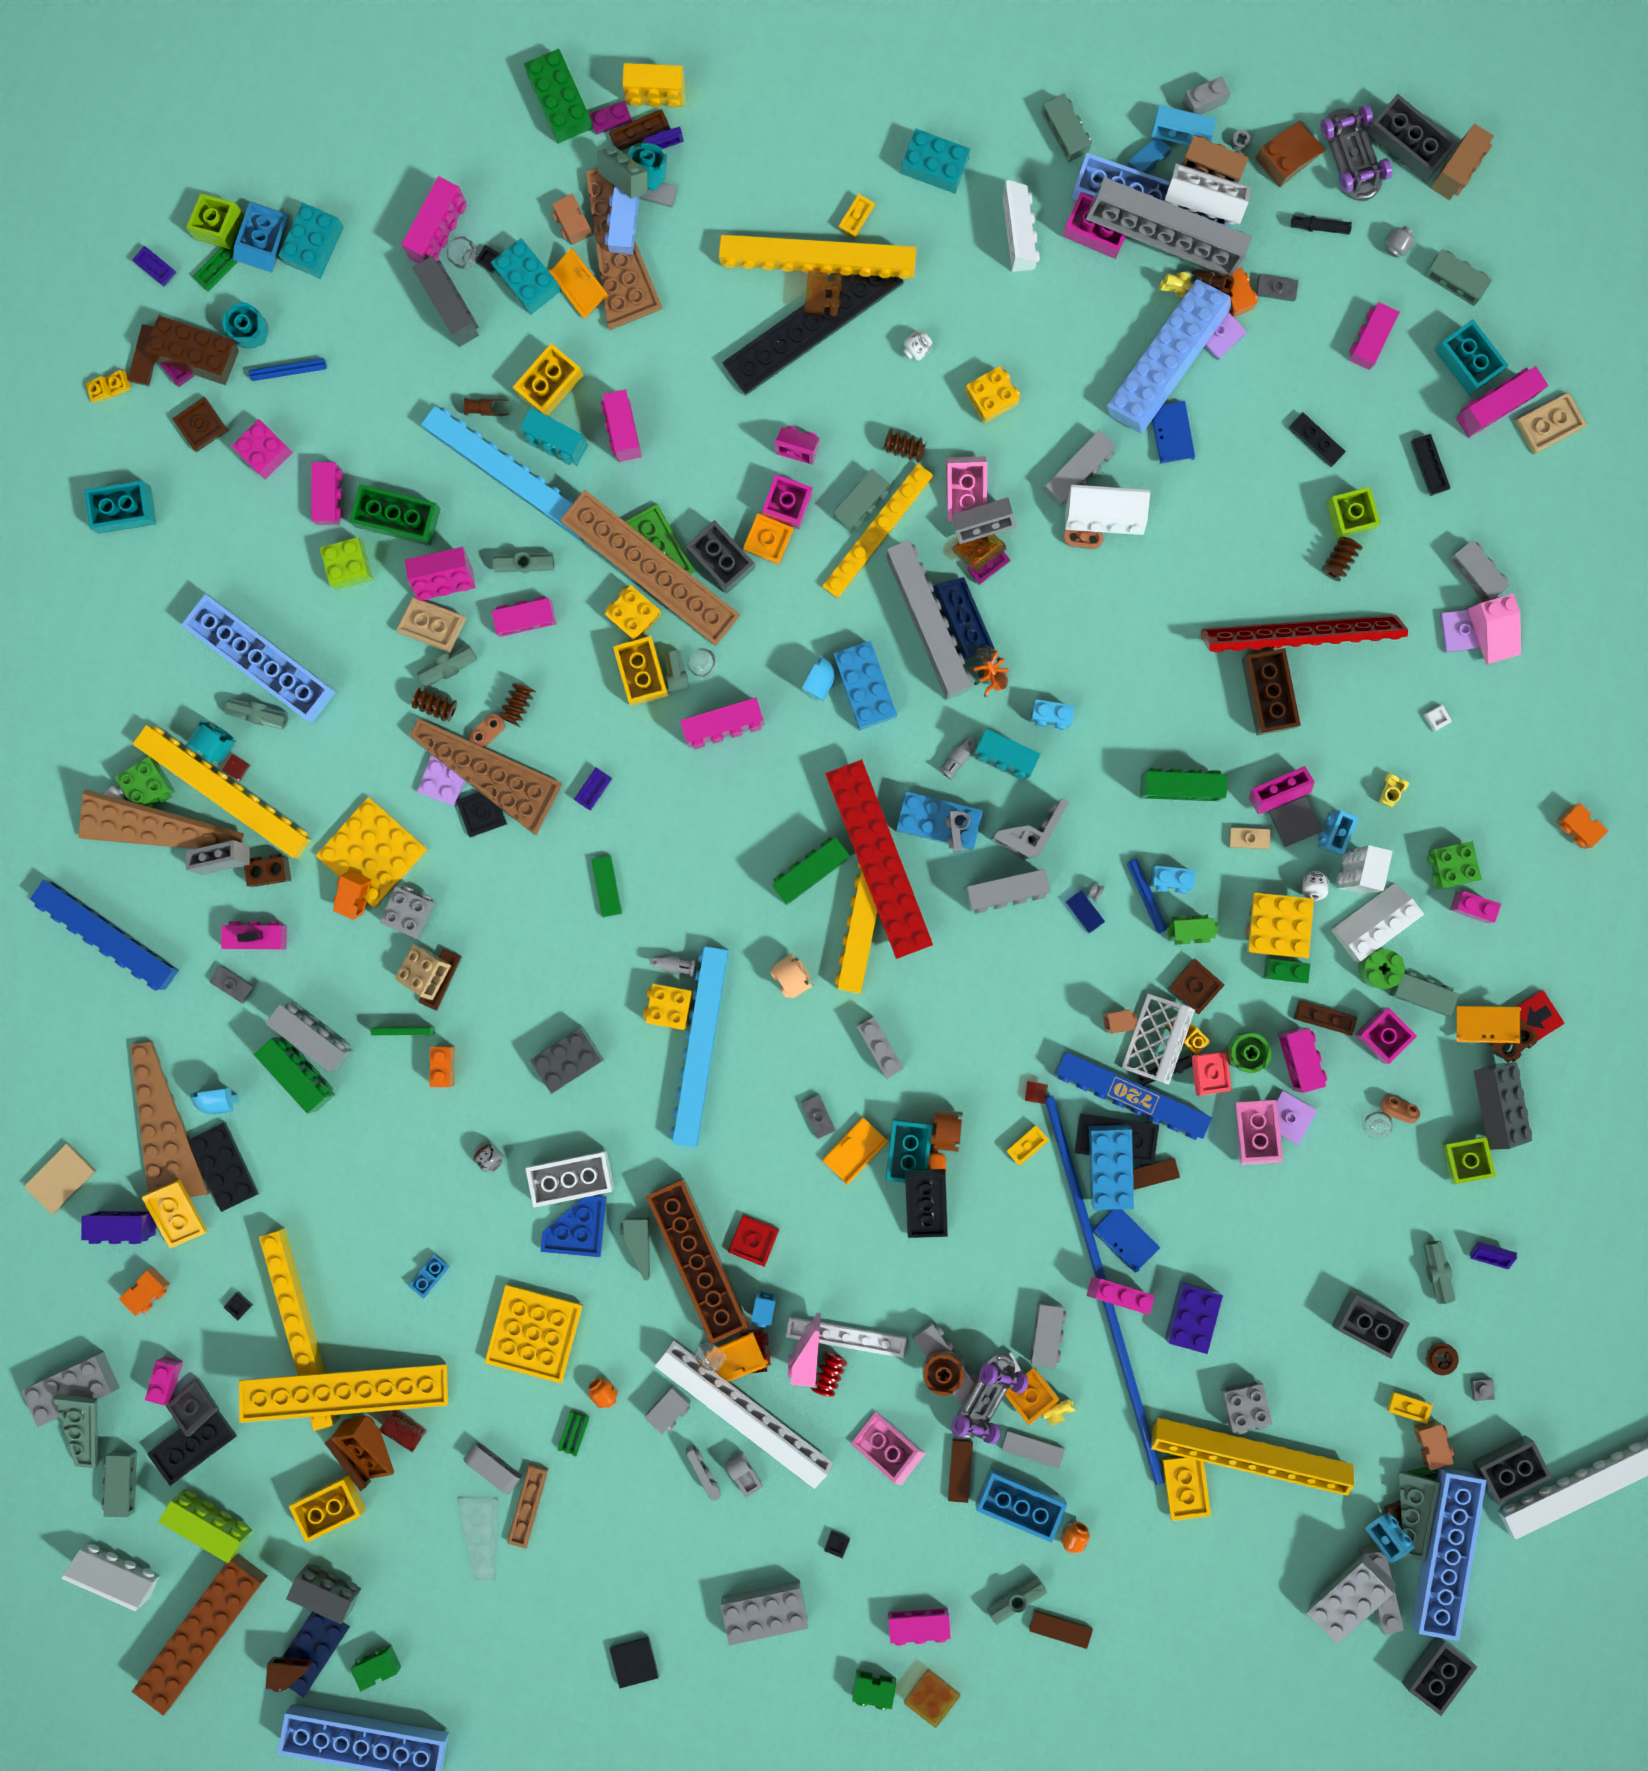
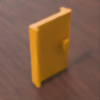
(573, 281)
(1494, 1023)
(856, 1151)
(741, 1354)

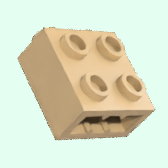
(422, 972)

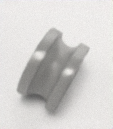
(1237, 146)
(1095, 891)

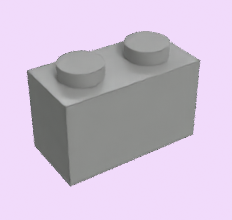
(1206, 96)
(667, 1409)

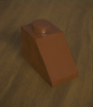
(285, 1671)

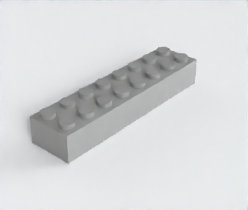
(1168, 227)
(928, 620)

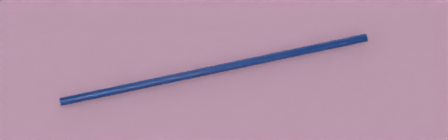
(1099, 1273)

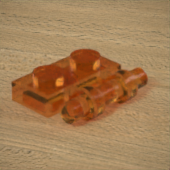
(816, 293)

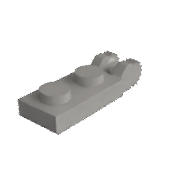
(703, 1473)

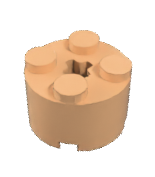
(792, 976)

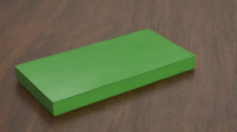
(655, 528)

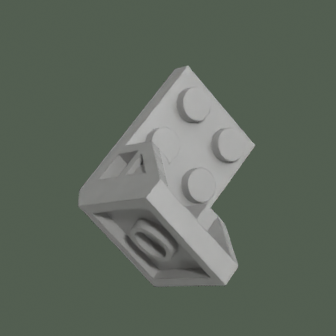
(1017, 838)

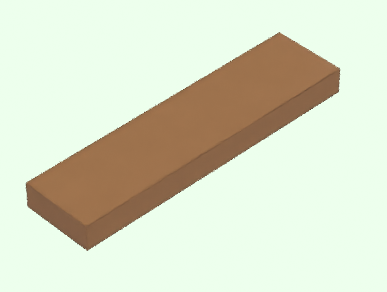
(527, 1506)

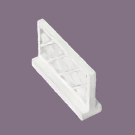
(1174, 1044)

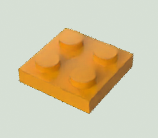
(768, 539)
(1035, 1399)

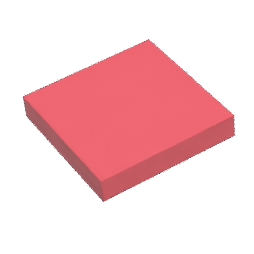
(1211, 1073)

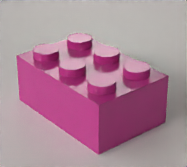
(1090, 233)
(621, 425)
(440, 573)
(1302, 1059)

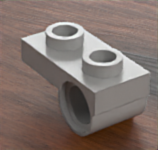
(954, 840)
(743, 1474)

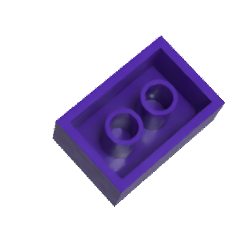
(117, 1227)
(1193, 1317)

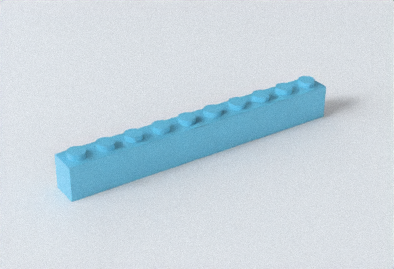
(498, 466)
(700, 1046)

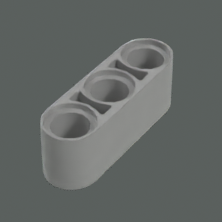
(492, 1468)

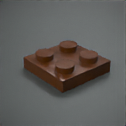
(200, 424)
(1196, 986)

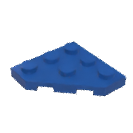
(578, 1229)

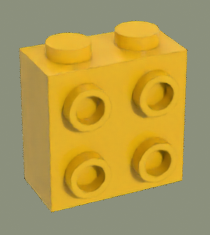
(992, 394)
(632, 613)
(668, 1006)

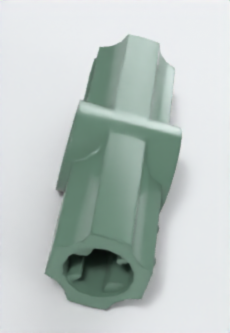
(511, 562)
(447, 665)
(256, 713)
(1439, 1272)
(1028, 1593)

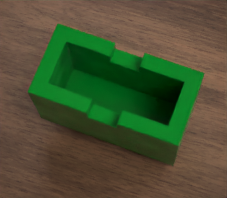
(1286, 971)
(380, 1664)
(873, 1691)

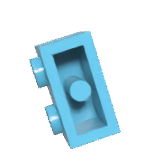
(1052, 713)
(1337, 832)
(1172, 878)
(1390, 1537)

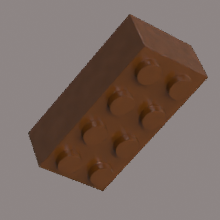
(191, 350)
(1271, 691)

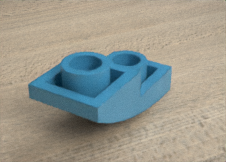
(1148, 156)
(428, 1276)

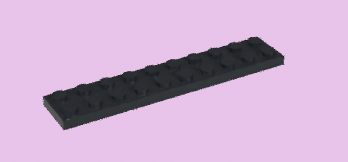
(804, 331)

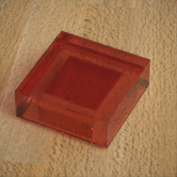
(236, 767)
(1036, 1092)

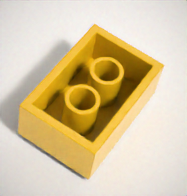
(654, 85)
(548, 380)
(640, 671)
(327, 1508)

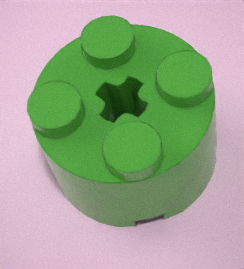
(1385, 979)
(1254, 1042)

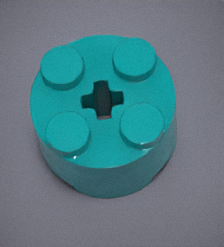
(651, 159)
(245, 325)
(211, 741)

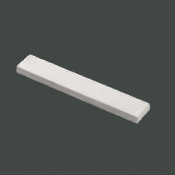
(850, 1337)

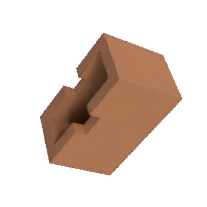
(572, 220)
(1119, 1021)
(1436, 1448)

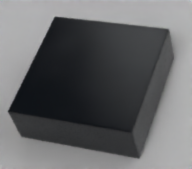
(485, 257)
(250, 936)
(238, 1306)
(836, 1544)

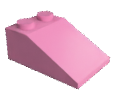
(965, 483)
(1497, 628)
(1258, 1133)
(804, 1360)
(888, 1448)

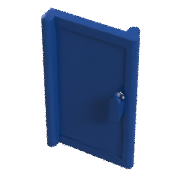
(1175, 439)
(1126, 1236)

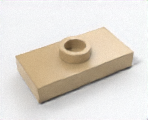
(1249, 838)

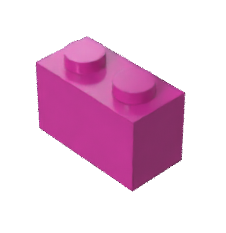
(1475, 907)
(163, 1380)

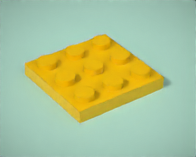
(1280, 925)

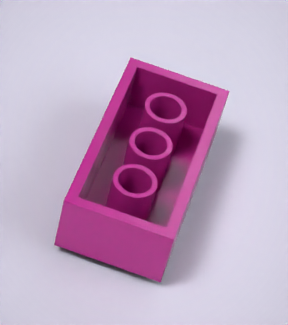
(434, 221)
(1501, 400)
(722, 723)

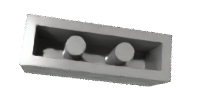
(984, 520)
(1479, 571)
(217, 857)
(880, 1047)
(1047, 1334)

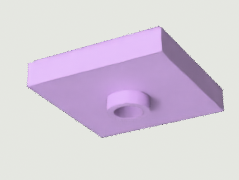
(1225, 336)
(1458, 631)
(1293, 1117)

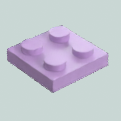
(441, 783)

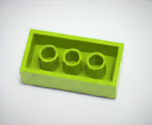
(205, 1525)

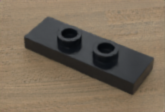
(1317, 439)
(1430, 465)

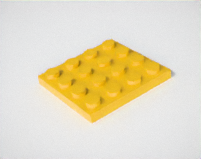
(374, 847)
(533, 1333)

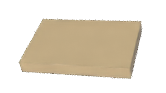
(1550, 423)
(431, 624)
(60, 1178)

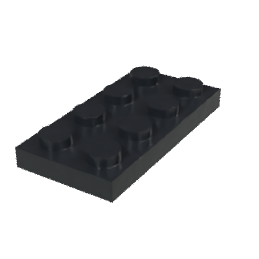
(1143, 1136)
(223, 1167)
(926, 1203)
(181, 1453)

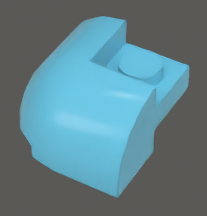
(819, 680)
(214, 1101)

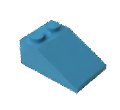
(260, 237)

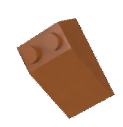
(1289, 153)
(364, 1446)

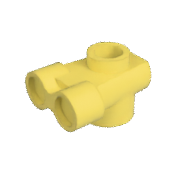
(1176, 283)
(1393, 786)
(1055, 1413)

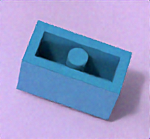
(763, 1309)

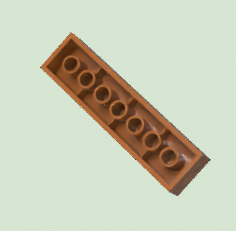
(697, 1260)
(199, 1634)

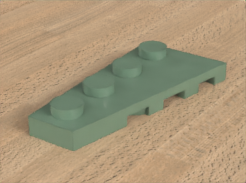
(81, 1427)
(1418, 1506)

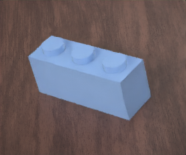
(622, 222)

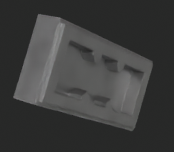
(1277, 288)
(231, 984)
(818, 1116)

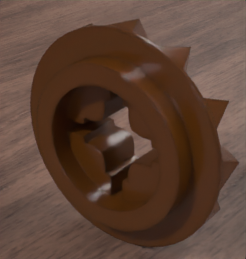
(1450, 1355)

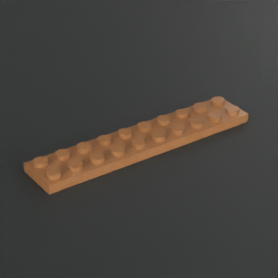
(650, 567)

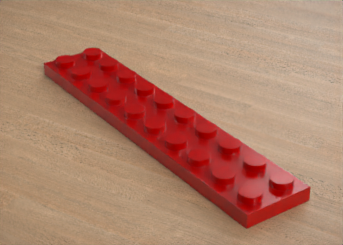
(1301, 633)
(879, 859)

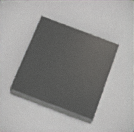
(1295, 821)
(192, 1407)

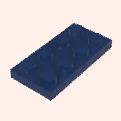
(962, 616)
(315, 1641)

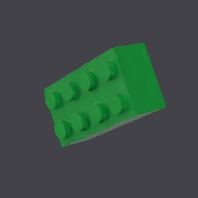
(558, 96)
(395, 515)
(1183, 786)
(811, 870)
(294, 1074)

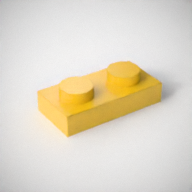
(856, 216)
(1027, 1145)
(1409, 1407)

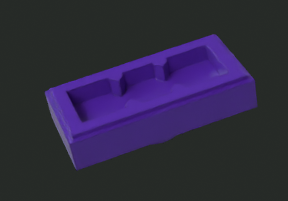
(666, 138)
(154, 266)
(593, 789)
(1493, 1255)

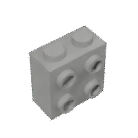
(408, 911)
(1246, 1407)

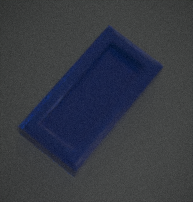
(1085, 911)

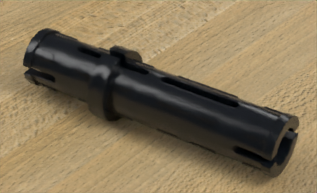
(1312, 223)
(1182, 1064)

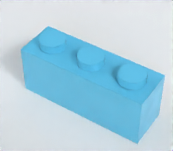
(1181, 125)

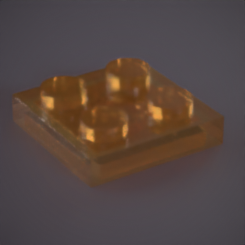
(979, 551)
(931, 1698)

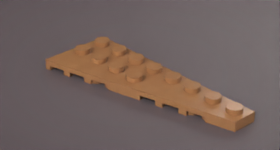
(622, 275)
(510, 786)
(128, 822)
(161, 1127)

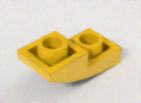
(108, 387)
(1194, 1040)

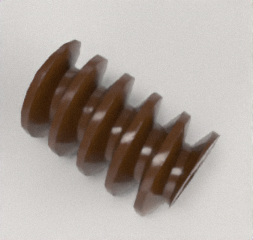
(904, 445)
(1340, 557)
(516, 704)
(434, 705)

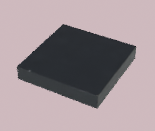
(480, 814)
(634, 1662)

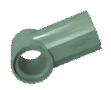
(676, 676)

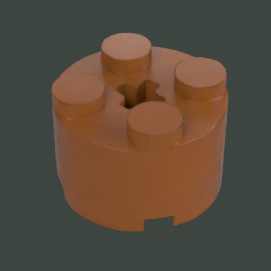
(947, 1130)
(951, 1380)

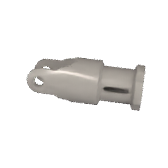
(957, 758)
(674, 964)

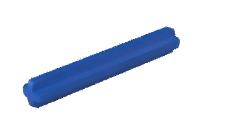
(287, 369)
(1147, 896)

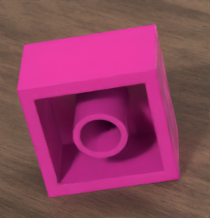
(261, 449)
(787, 501)
(1385, 1035)

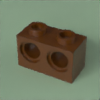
(267, 874)
(1517, 1048)

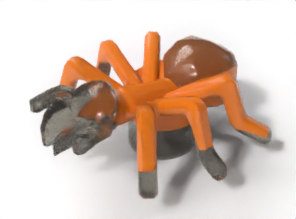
(990, 672)

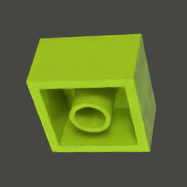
(215, 221)
(1353, 513)
(346, 563)
(1469, 1160)

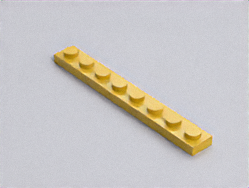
(877, 531)

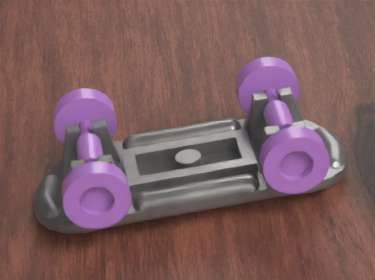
(1353, 152)
(985, 1396)

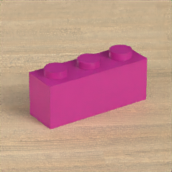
(1373, 335)
(326, 493)
(523, 616)
(1281, 790)
(273, 935)
(1120, 1295)
(919, 1626)

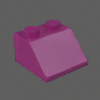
(797, 445)

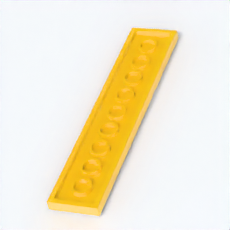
(342, 1392)

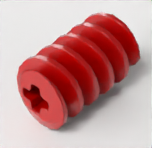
(830, 1374)

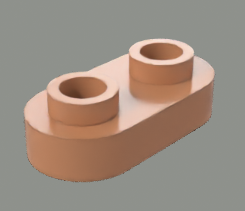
(1082, 539)
(489, 733)
(1400, 1109)

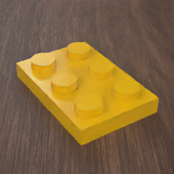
(174, 1213)
(1186, 1488)

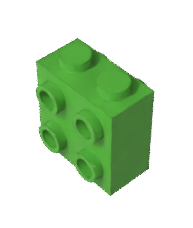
(145, 783)
(1454, 865)
(1199, 929)

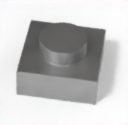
(1482, 1389)

